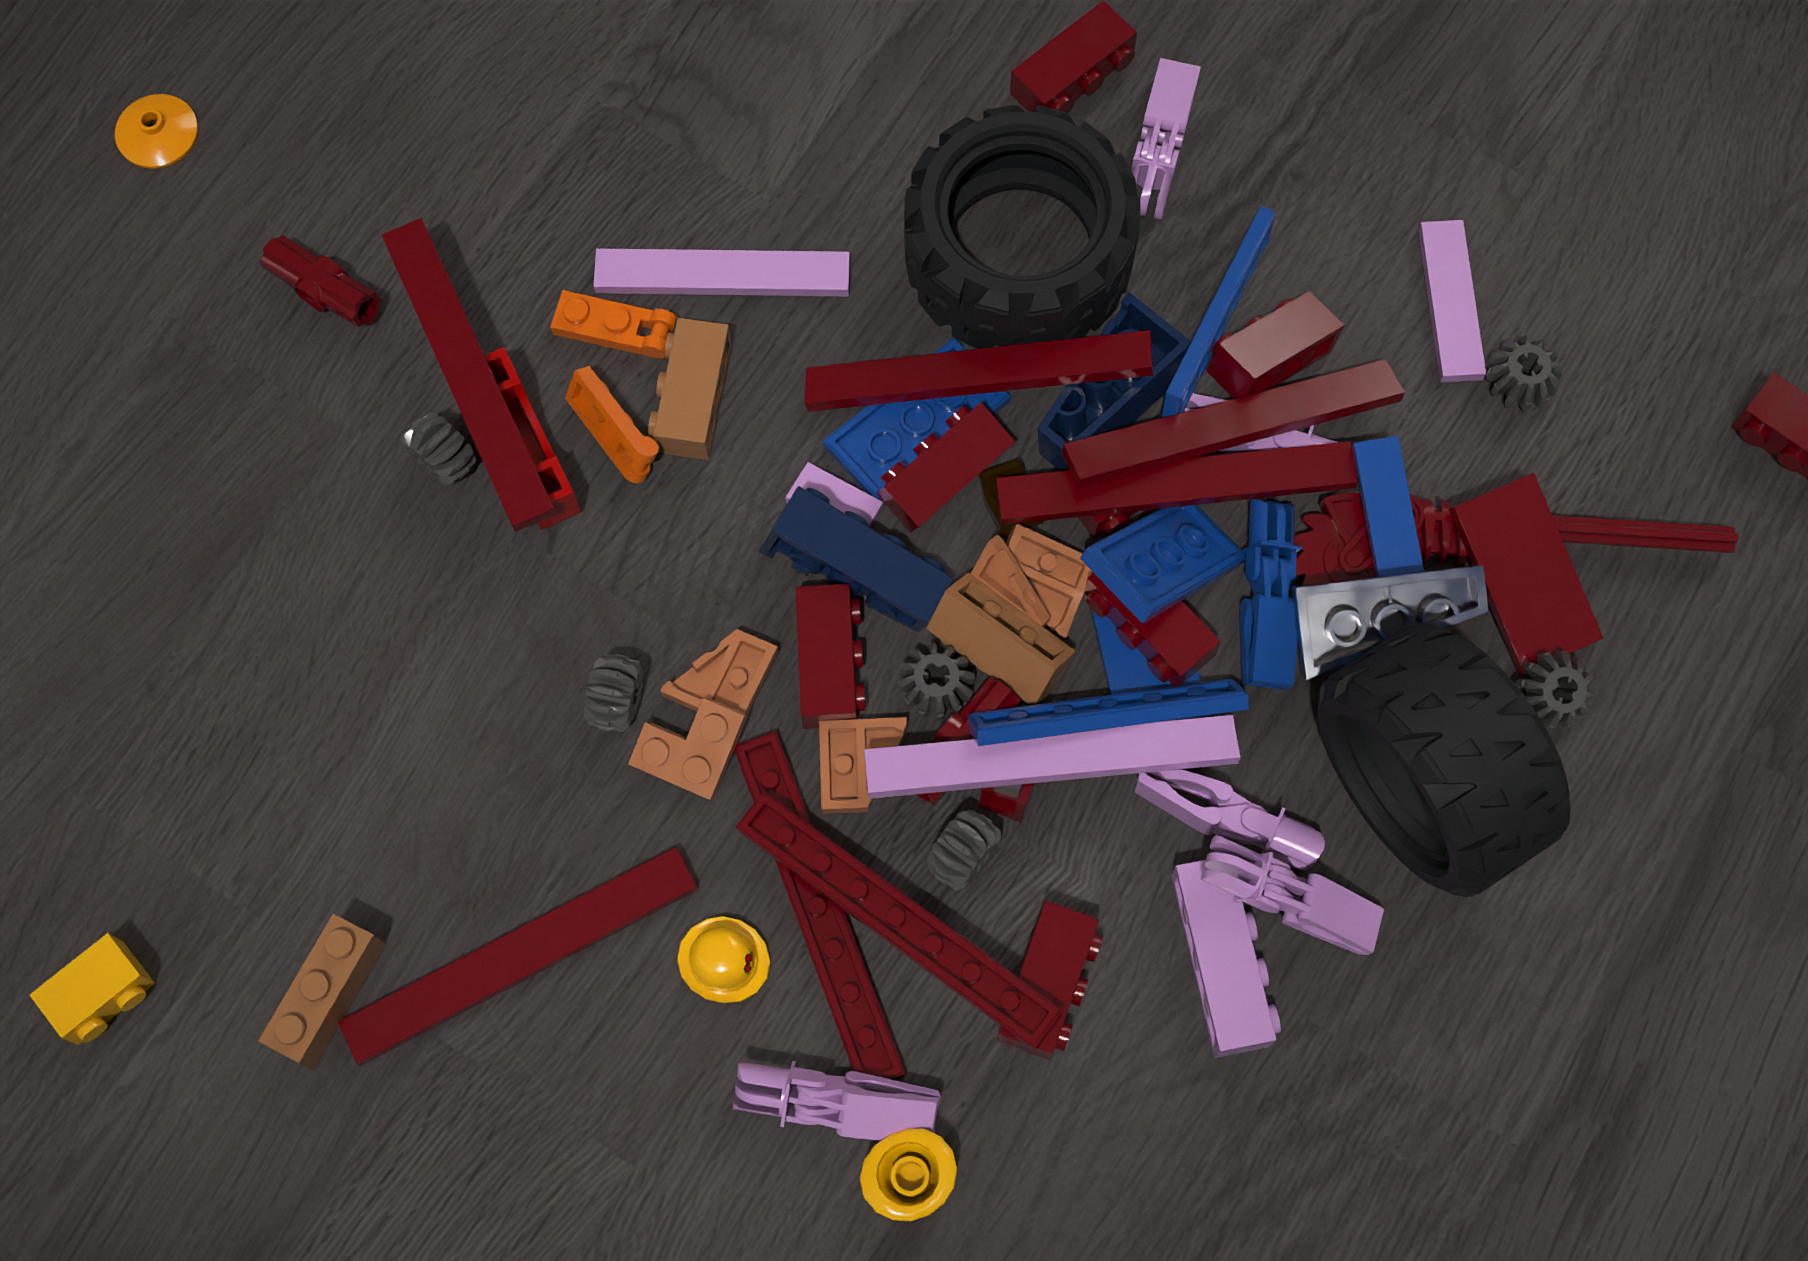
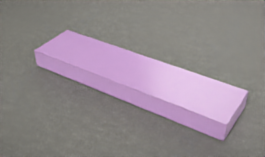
(1451, 301)

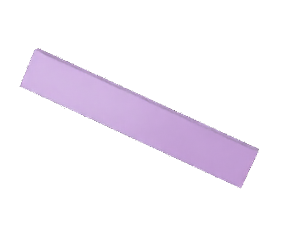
(722, 272)

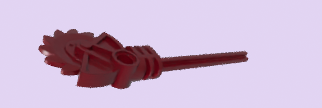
(1341, 549)

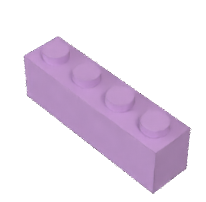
(1225, 964)

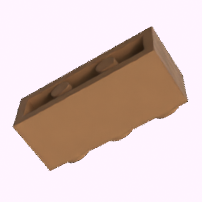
(691, 388)
(1000, 639)
(322, 992)

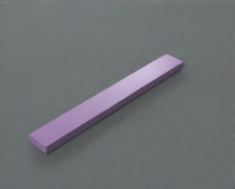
(1053, 758)

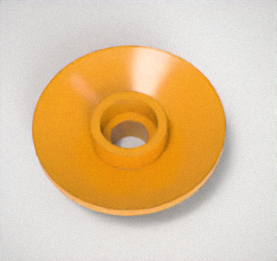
(161, 143)

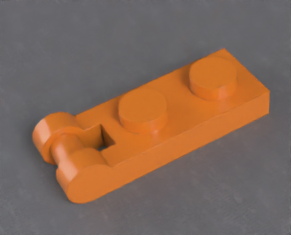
(612, 324)
(611, 425)

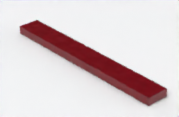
(979, 371)
(468, 375)
(1231, 423)
(1180, 483)
(900, 921)
(825, 927)
(516, 956)

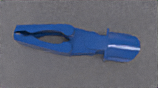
(1269, 618)

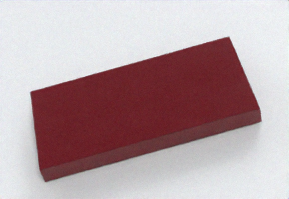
(1526, 571)

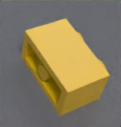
(93, 990)

